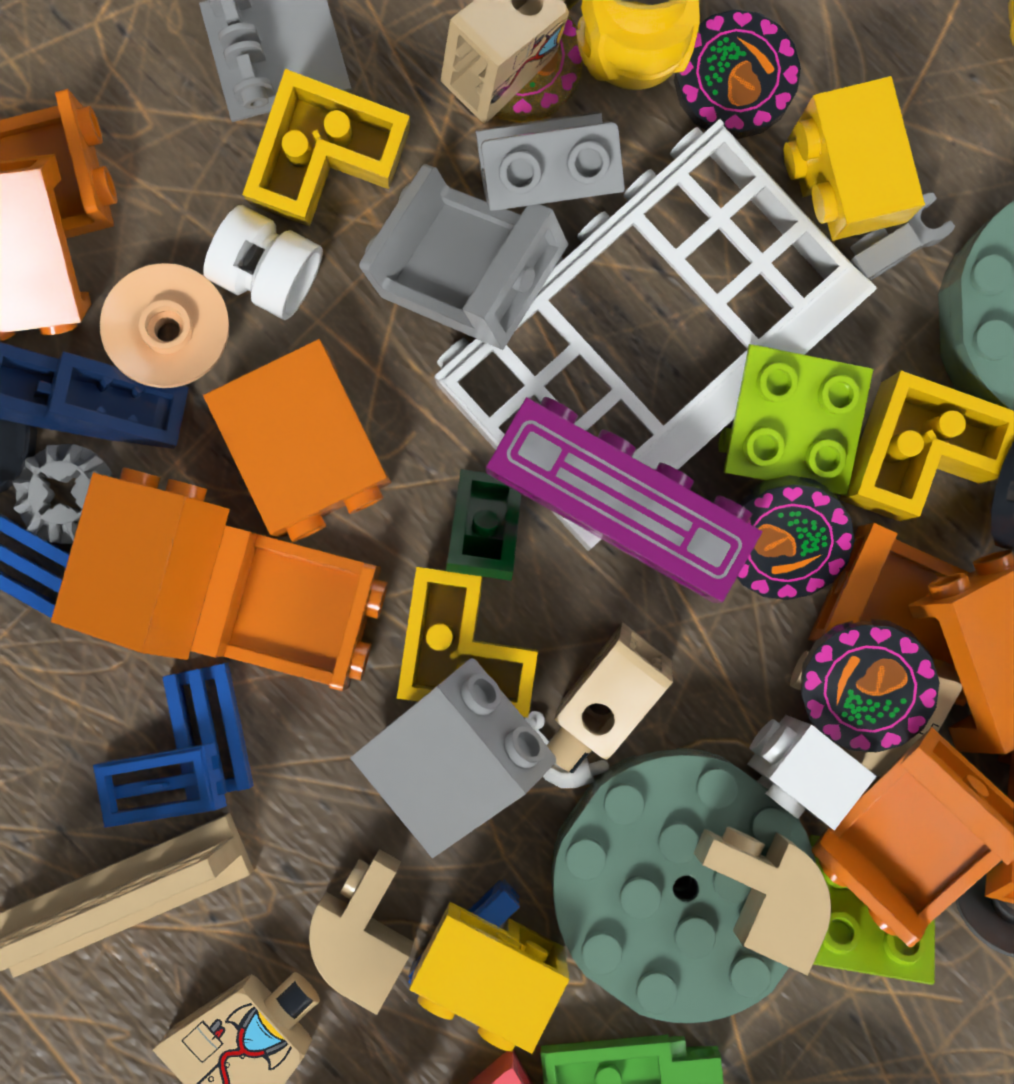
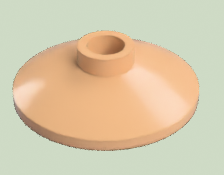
(154, 298)

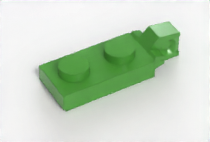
(632, 1061)

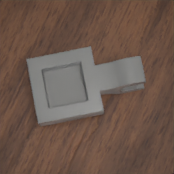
(882, 251)

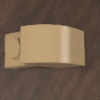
(787, 898)
(350, 947)

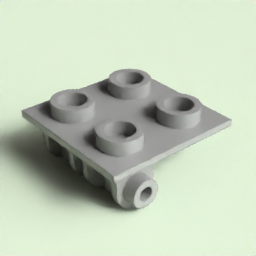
(263, 38)

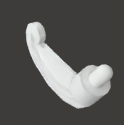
(559, 776)

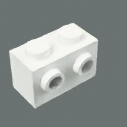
(807, 771)

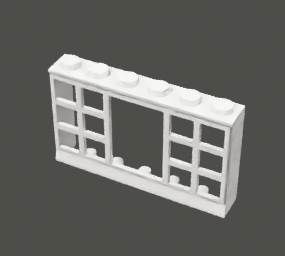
(716, 405)

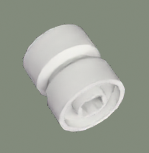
(282, 271)

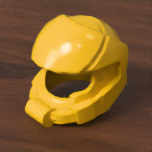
(637, 42)

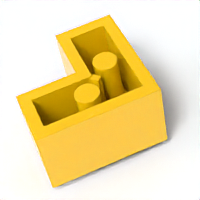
(319, 130)
(855, 159)
(919, 430)
(443, 637)
(491, 977)

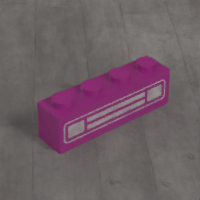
(623, 500)

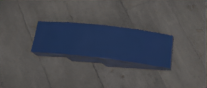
(87, 399)

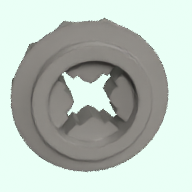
(34, 494)

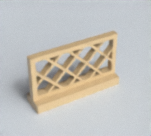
(122, 895)

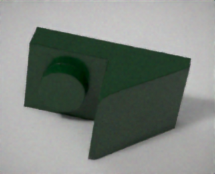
(484, 527)

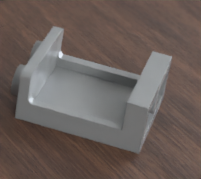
(549, 160)
(461, 260)
(454, 759)

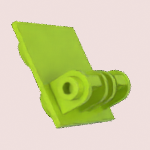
(796, 418)
(862, 946)

